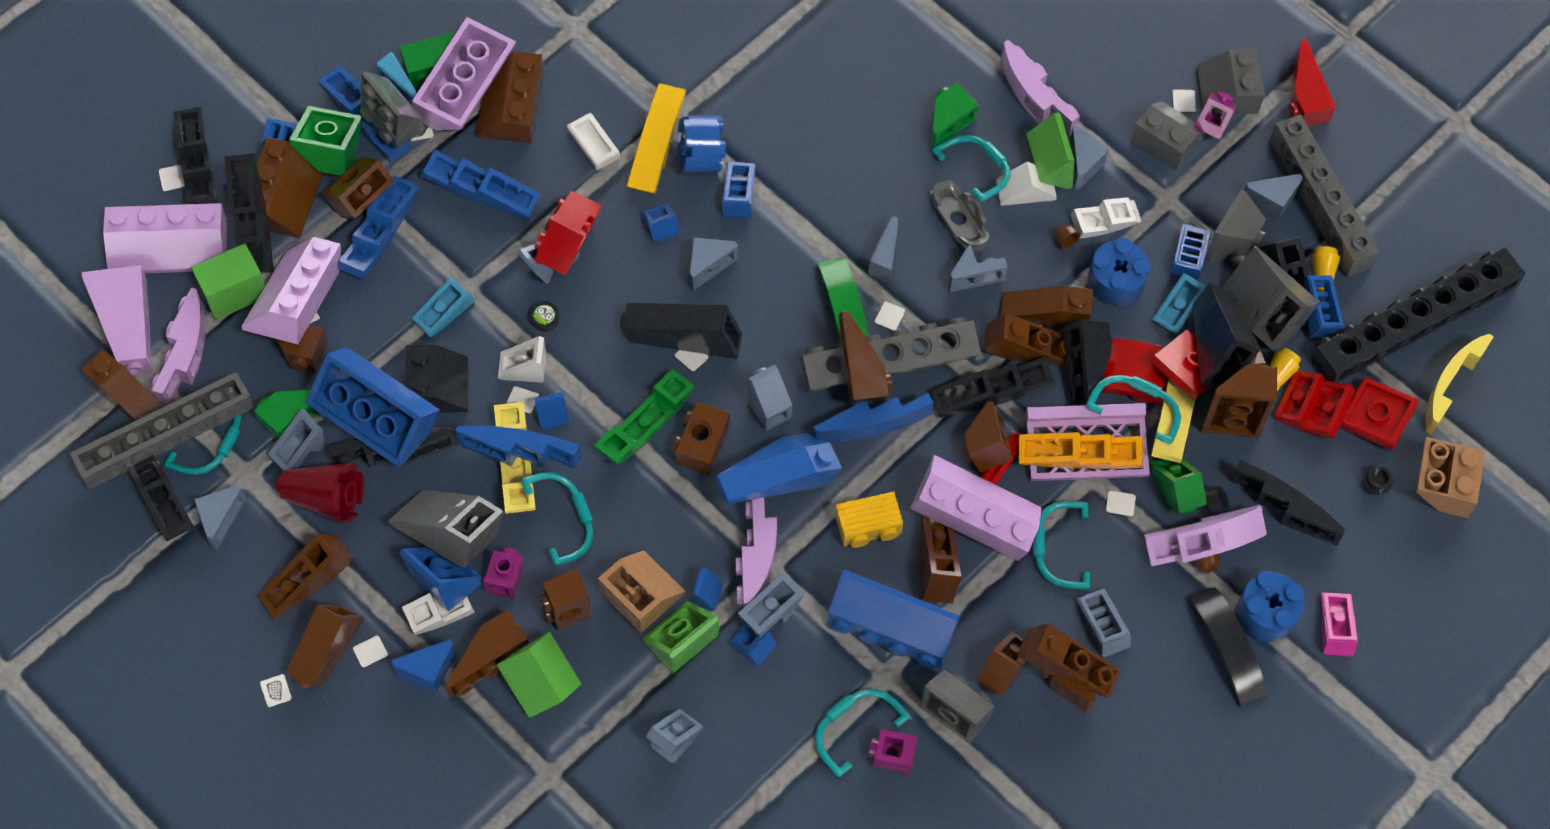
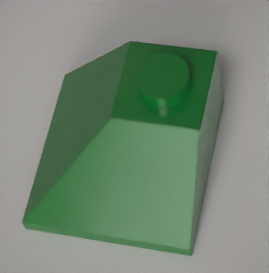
(327, 139)

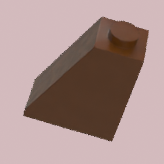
(323, 644)

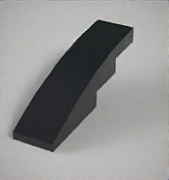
(195, 156)
(249, 209)
(997, 386)
(355, 450)
(161, 498)
(1297, 508)

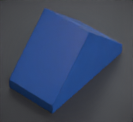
(426, 666)

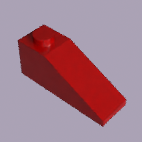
(1309, 90)

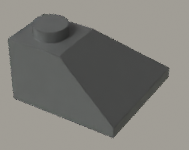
(1238, 230)

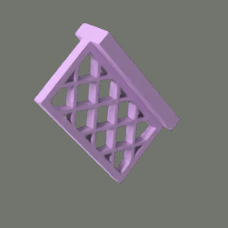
(1079, 418)

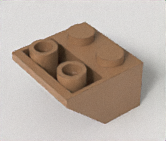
(1450, 476)
(639, 589)

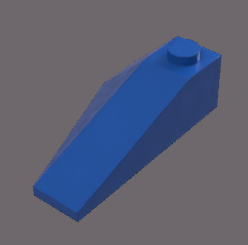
(780, 468)

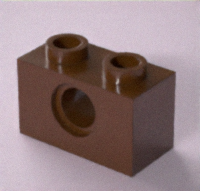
(358, 187)
(701, 454)
(565, 600)

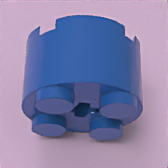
(701, 144)
(1118, 272)
(1281, 595)

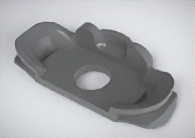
(949, 200)

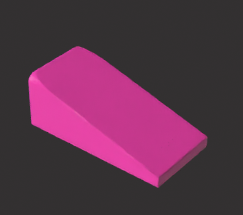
(1338, 624)

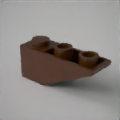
(1024, 341)
(491, 645)
(1067, 659)

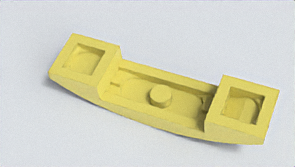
(1468, 357)
(515, 499)

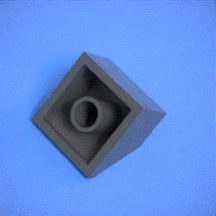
(1236, 74)
(1167, 134)
(957, 705)

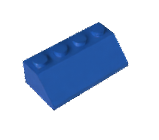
(371, 405)
(892, 620)

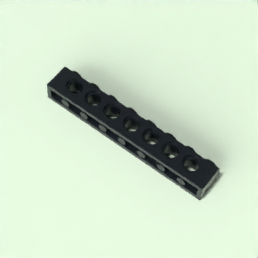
(1337, 366)

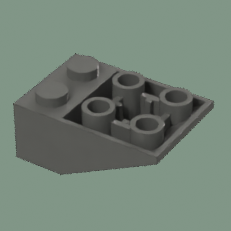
(388, 110)
(1270, 299)
(450, 523)

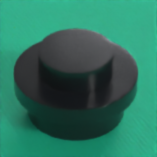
(1377, 480)

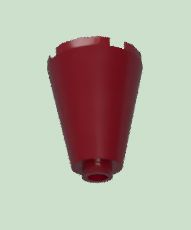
(324, 489)

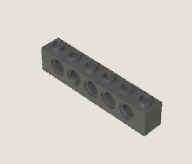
(1324, 195)
(964, 347)
(162, 430)

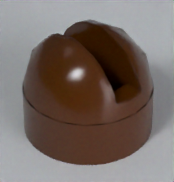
(1066, 236)
(1208, 563)

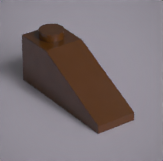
(1049, 305)
(863, 367)
(119, 386)
(938, 562)
(306, 574)

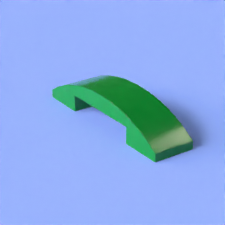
(842, 292)
(647, 419)

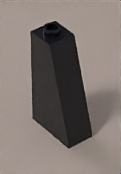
(683, 327)
(1221, 336)

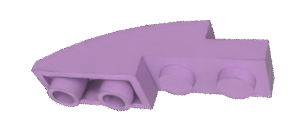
(1029, 86)
(187, 343)
(1207, 537)
(758, 555)

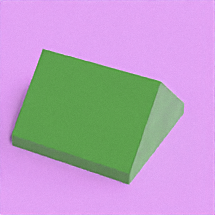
(1052, 152)
(229, 281)
(682, 635)
(539, 675)

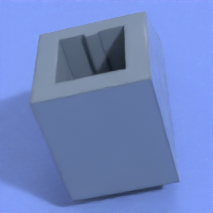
(769, 397)

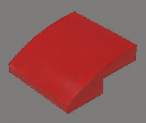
(1134, 359)
(1314, 404)

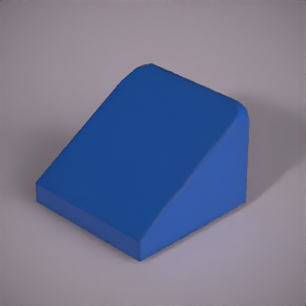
(660, 222)
(551, 411)
(707, 590)
(752, 646)

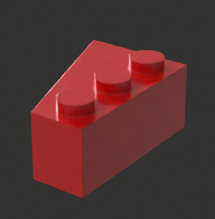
(566, 232)

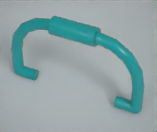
(990, 150)
(1143, 386)
(222, 452)
(581, 508)
(1039, 545)
(839, 709)

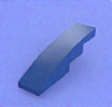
(346, 95)
(481, 185)
(379, 227)
(864, 422)
(509, 443)

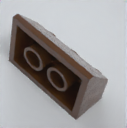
(512, 99)
(287, 187)
(1243, 402)

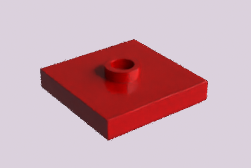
(1181, 364)
(1379, 413)

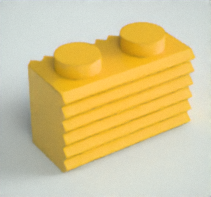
(869, 519)

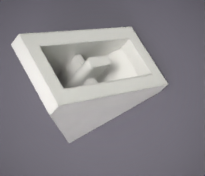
(1025, 187)
(524, 362)

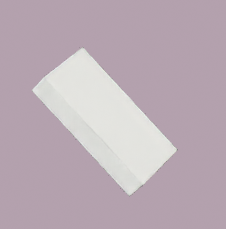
(593, 141)

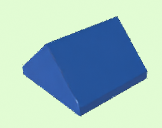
(440, 576)

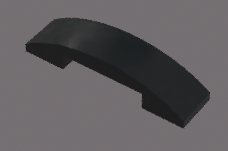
(1231, 645)

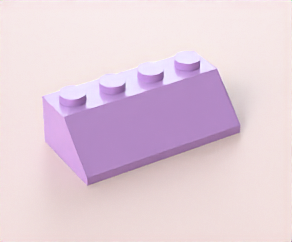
(462, 76)
(164, 236)
(295, 291)
(977, 508)

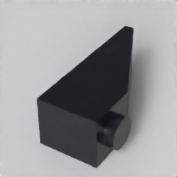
(1290, 257)
(1086, 357)

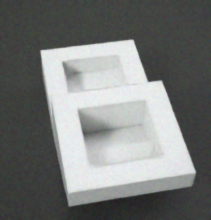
(1104, 219)
(427, 614)

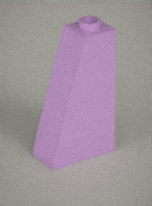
(123, 310)

